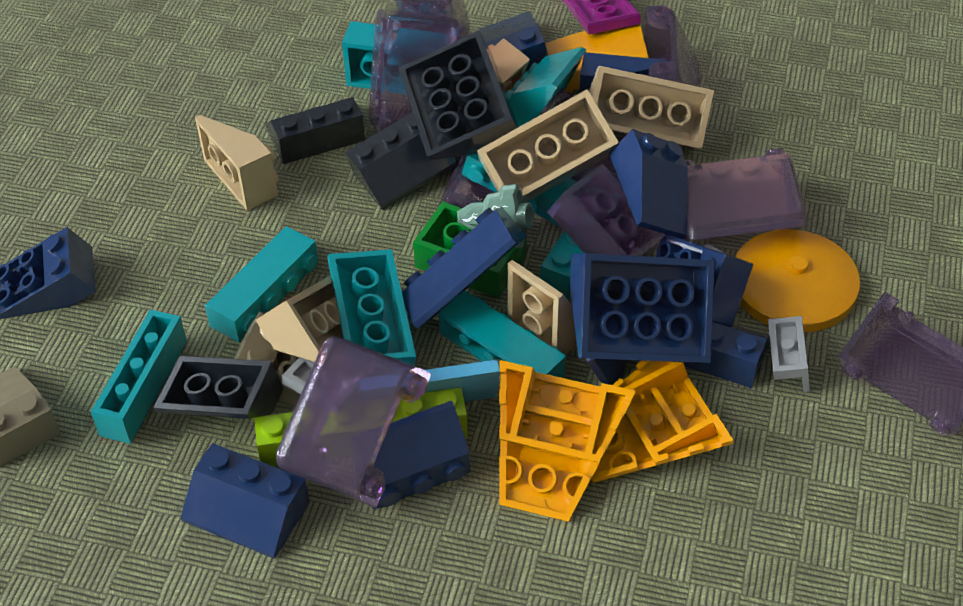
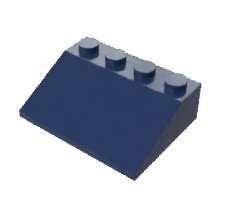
(642, 307)

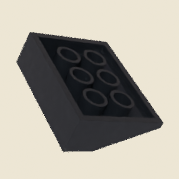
(458, 98)

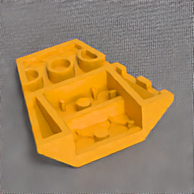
(620, 41)
(661, 423)
(552, 438)

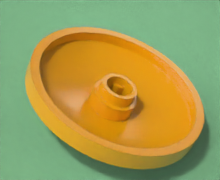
(799, 276)

